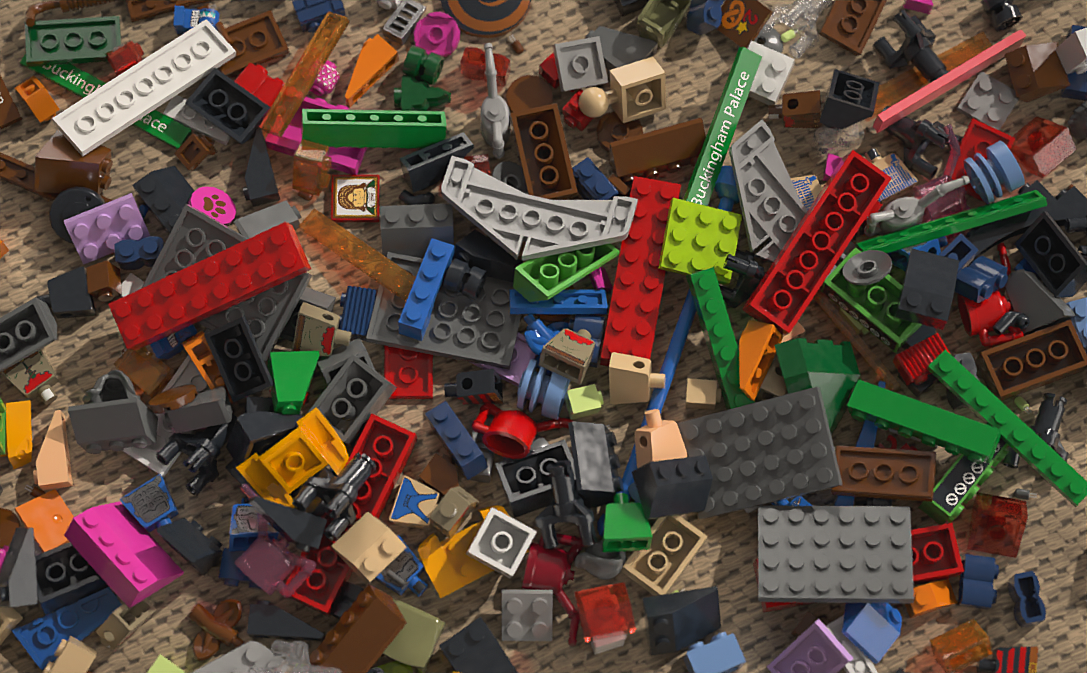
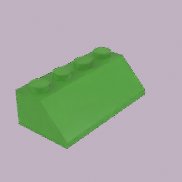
(549, 275)

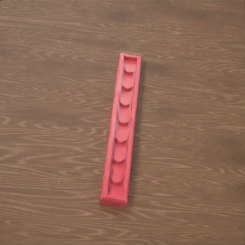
(948, 81)

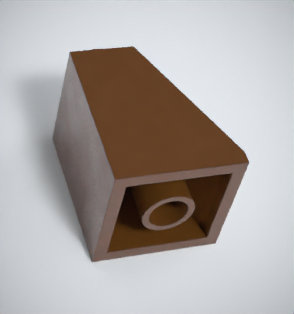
(62, 167)

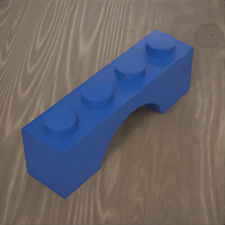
(422, 296)

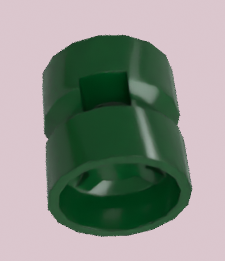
(421, 64)

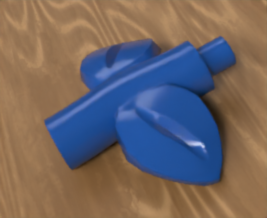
(539, 334)

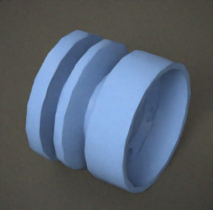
(990, 174)
(543, 390)

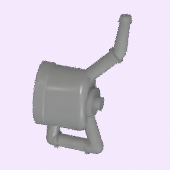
(494, 111)
(907, 211)

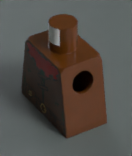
(799, 110)

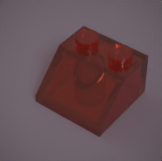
(1042, 146)
(997, 524)
(605, 612)

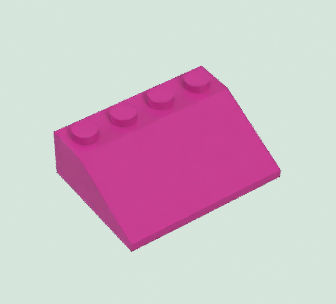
(122, 552)

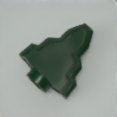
(419, 96)

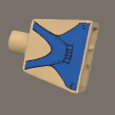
(414, 505)

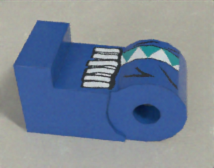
(188, 18)
(171, 345)

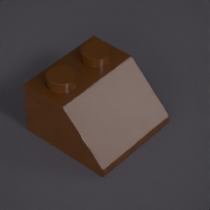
(1036, 71)

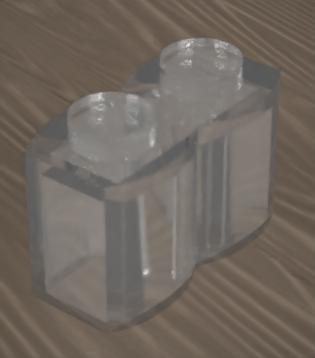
(833, 140)

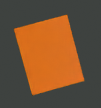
(48, 518)

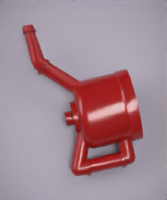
(981, 317)
(511, 431)

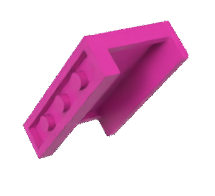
(343, 158)

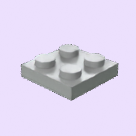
(580, 63)
(988, 101)
(527, 615)

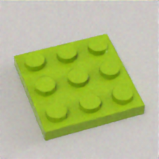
(699, 239)

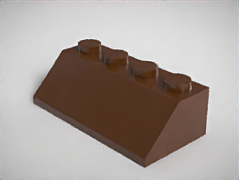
(657, 151)
(544, 153)
(360, 633)

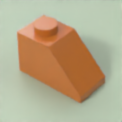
(37, 99)
(931, 598)

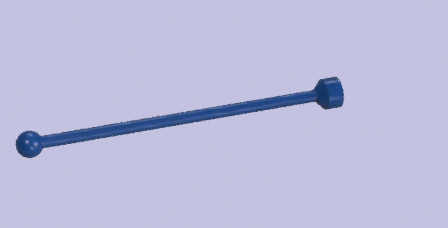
(728, 195)

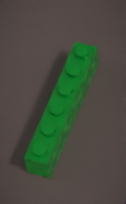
(373, 128)
(718, 335)
(924, 422)

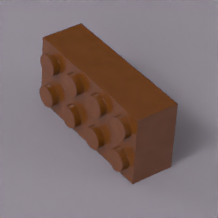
(1032, 361)

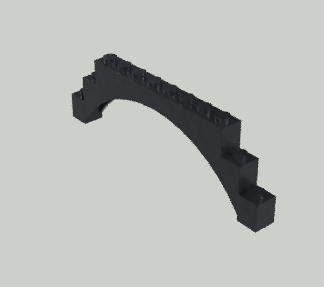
(1065, 205)

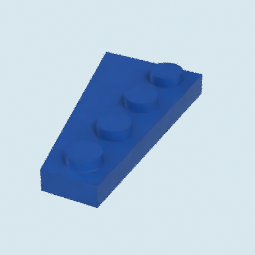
(76, 620)

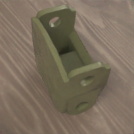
(661, 19)
(417, 639)

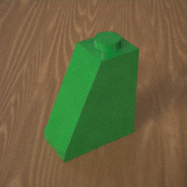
(291, 379)

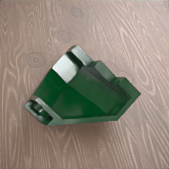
(821, 366)

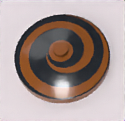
(486, 17)

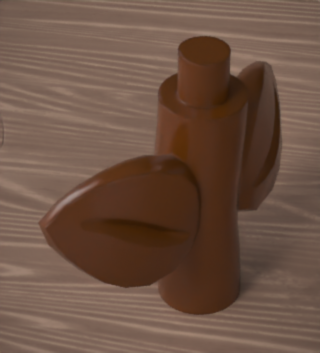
(216, 628)

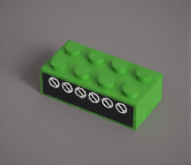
(871, 305)
(960, 486)

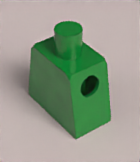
(625, 526)

